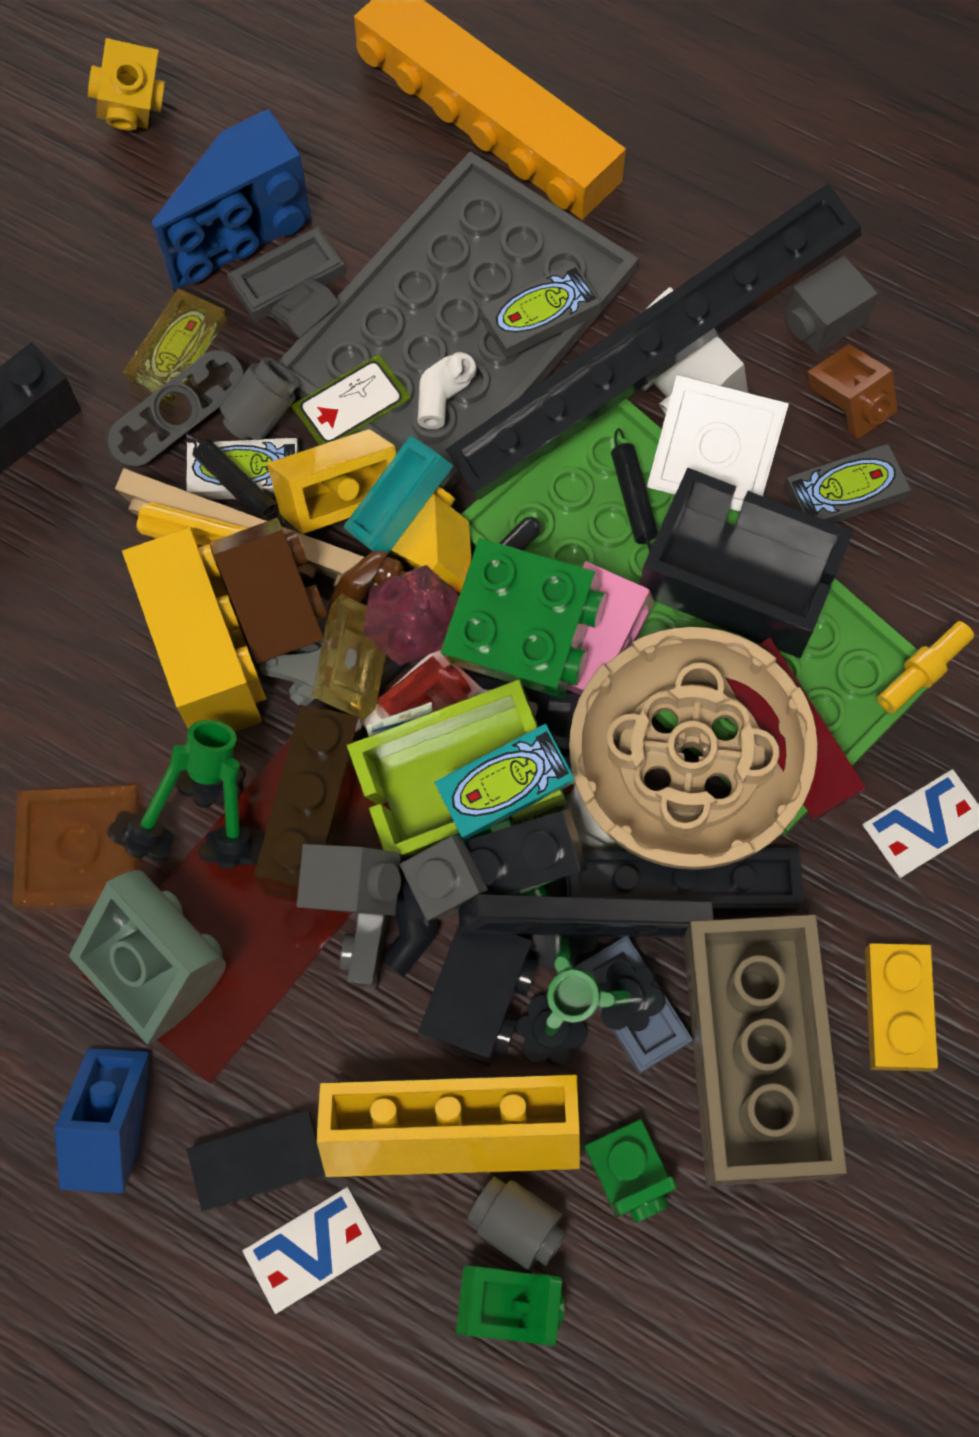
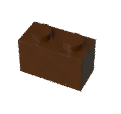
(268, 590)

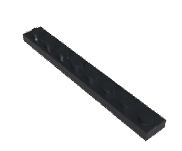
(655, 340)

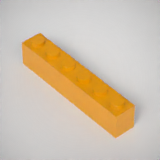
(491, 102)

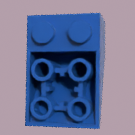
(233, 201)

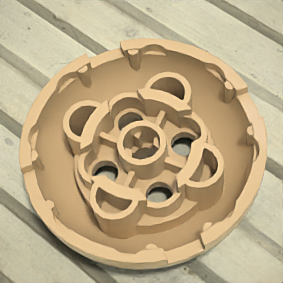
(617, 746)

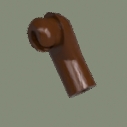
(372, 568)

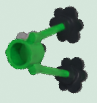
(210, 777)
(575, 994)

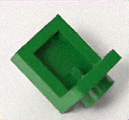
(510, 1305)

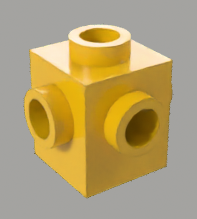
(126, 85)

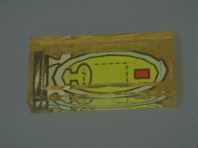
(174, 341)

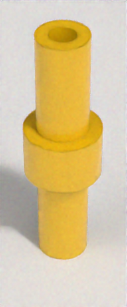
(925, 667)

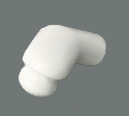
(440, 384)

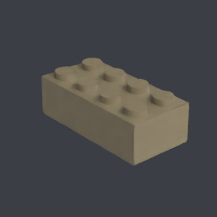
(762, 1051)

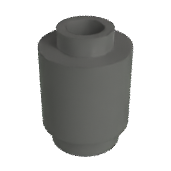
(259, 399)
(517, 1223)

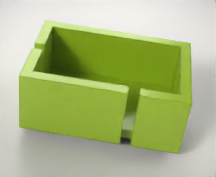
(409, 758)

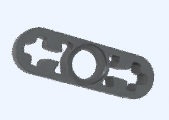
(133, 421)

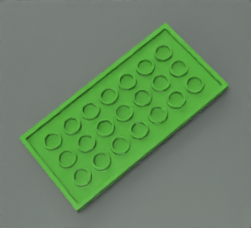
(585, 519)

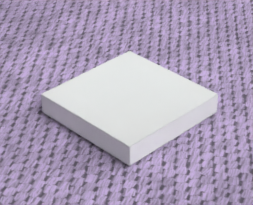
(717, 434)

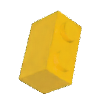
(329, 480)

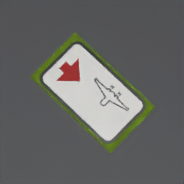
(351, 401)

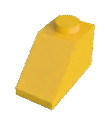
(437, 539)

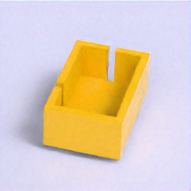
(195, 631)

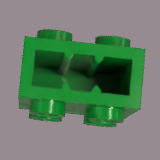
(524, 618)

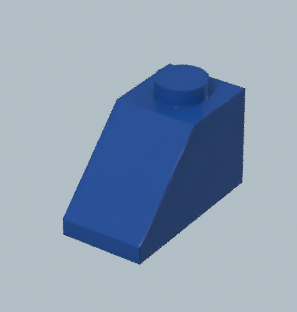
(102, 1121)

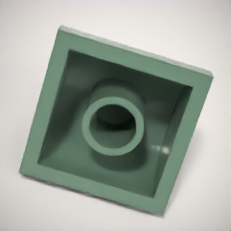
(146, 955)

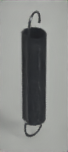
(233, 479)
(634, 492)

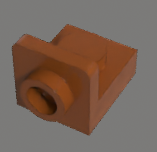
(857, 386)

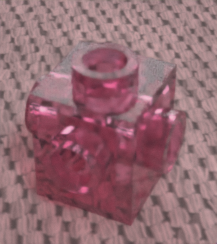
(410, 614)

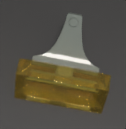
(342, 671)

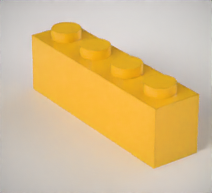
(449, 1126)

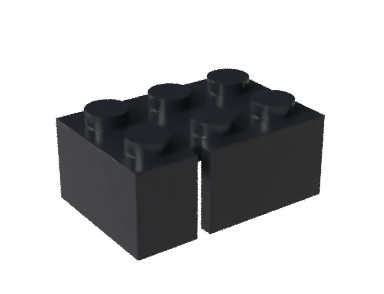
(745, 575)

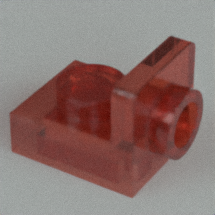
(422, 686)

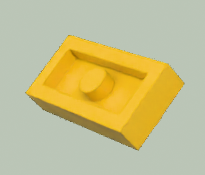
(900, 1007)

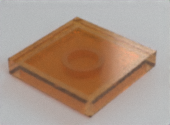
(65, 845)

